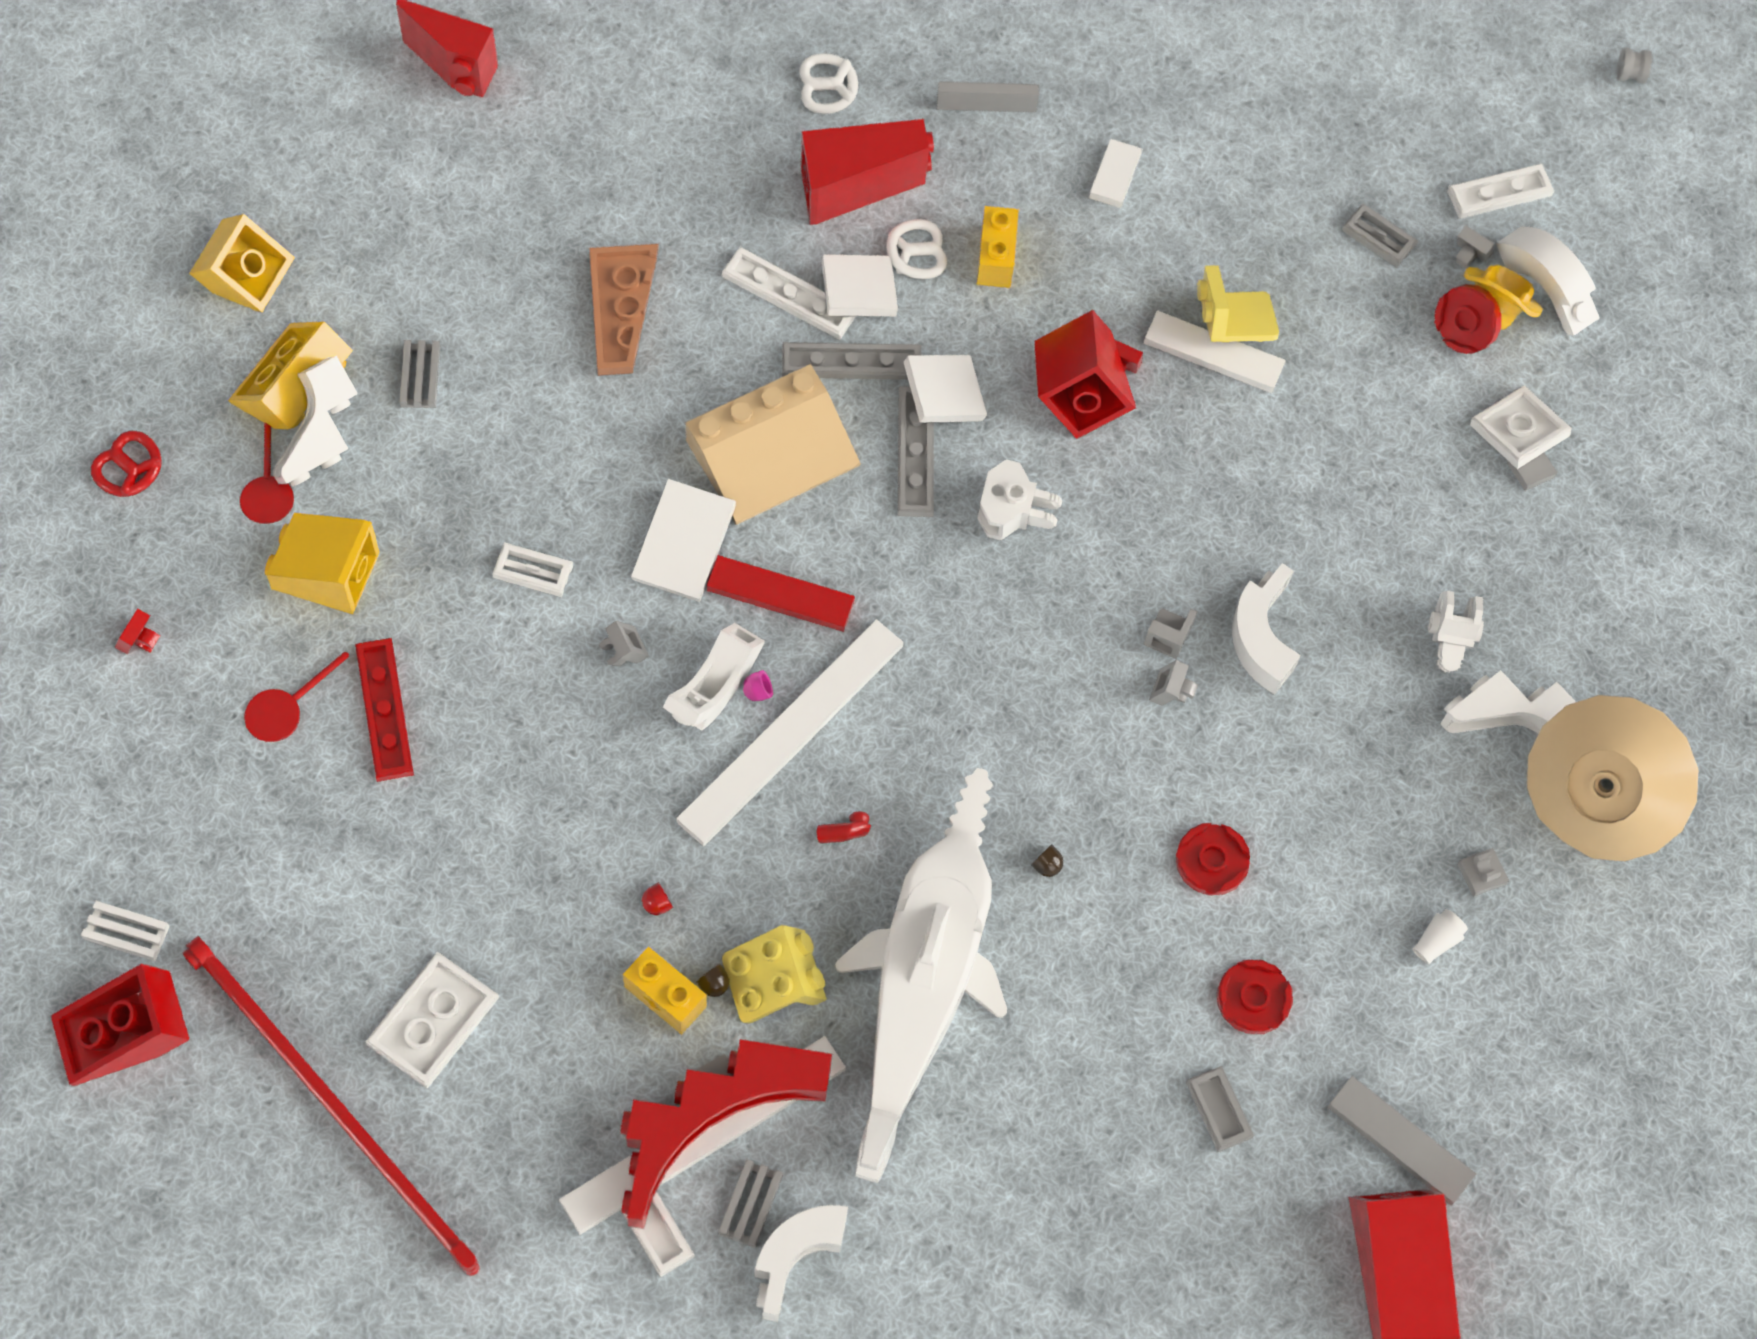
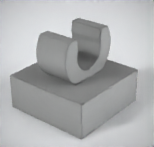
(1472, 246)
(626, 643)
(1172, 684)
(1483, 872)

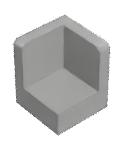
(1169, 632)

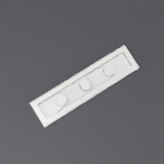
(784, 291)
(1227, 358)

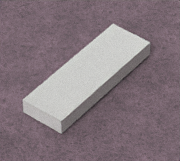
(1500, 191)

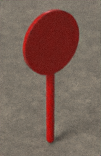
(263, 497)
(275, 713)

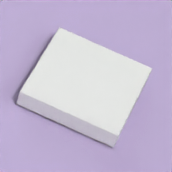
(859, 285)
(945, 388)
(1520, 427)

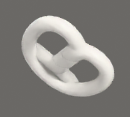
(828, 83)
(916, 249)

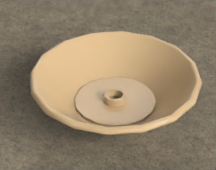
(1634, 749)

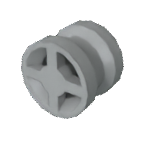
(1634, 65)

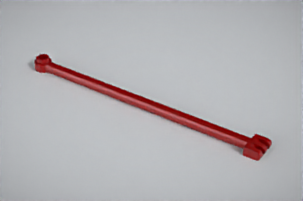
(199, 955)

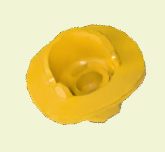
(1508, 289)

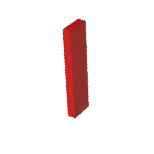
(780, 593)
(384, 709)

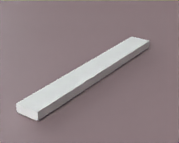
(789, 733)
(604, 1193)

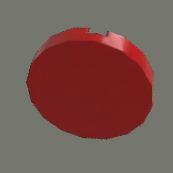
(1468, 318)
(1201, 859)
(1246, 1007)

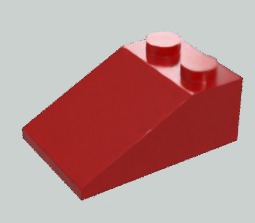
(451, 46)
(120, 1024)

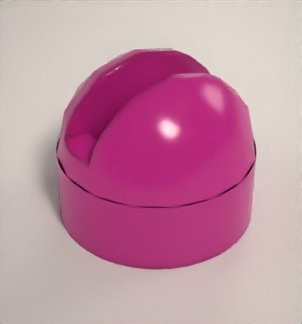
(758, 686)

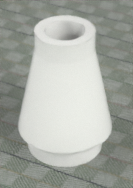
(1441, 935)

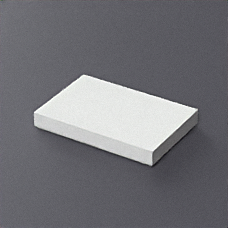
(683, 540)
(432, 1019)

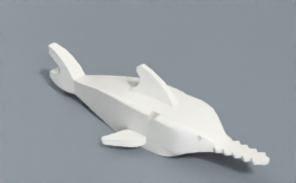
(926, 967)

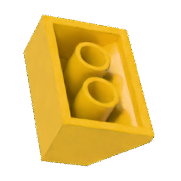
(273, 387)

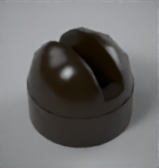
(1049, 862)
(714, 982)

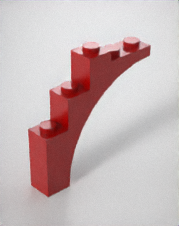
(663, 1131)

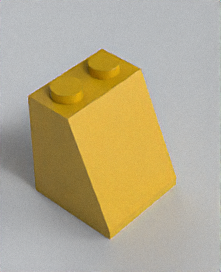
(324, 560)

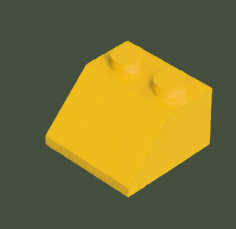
(242, 263)

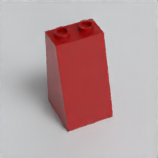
(862, 165)
(1406, 1264)

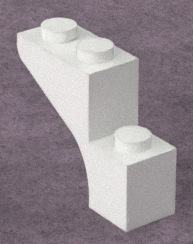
(317, 438)
(1500, 703)

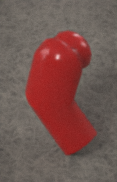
(842, 832)

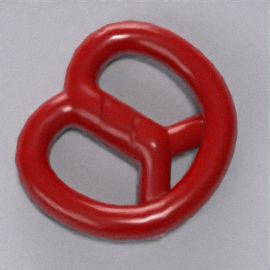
(129, 466)

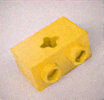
(997, 247)
(665, 990)

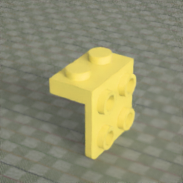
(1235, 314)
(773, 973)

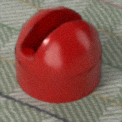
(655, 900)

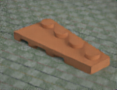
(620, 300)

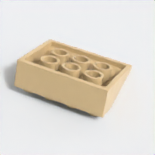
(772, 443)

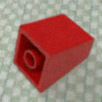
(1082, 375)

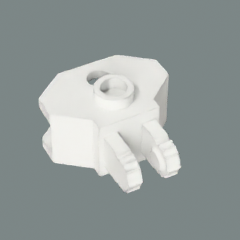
(1009, 502)
(1453, 631)

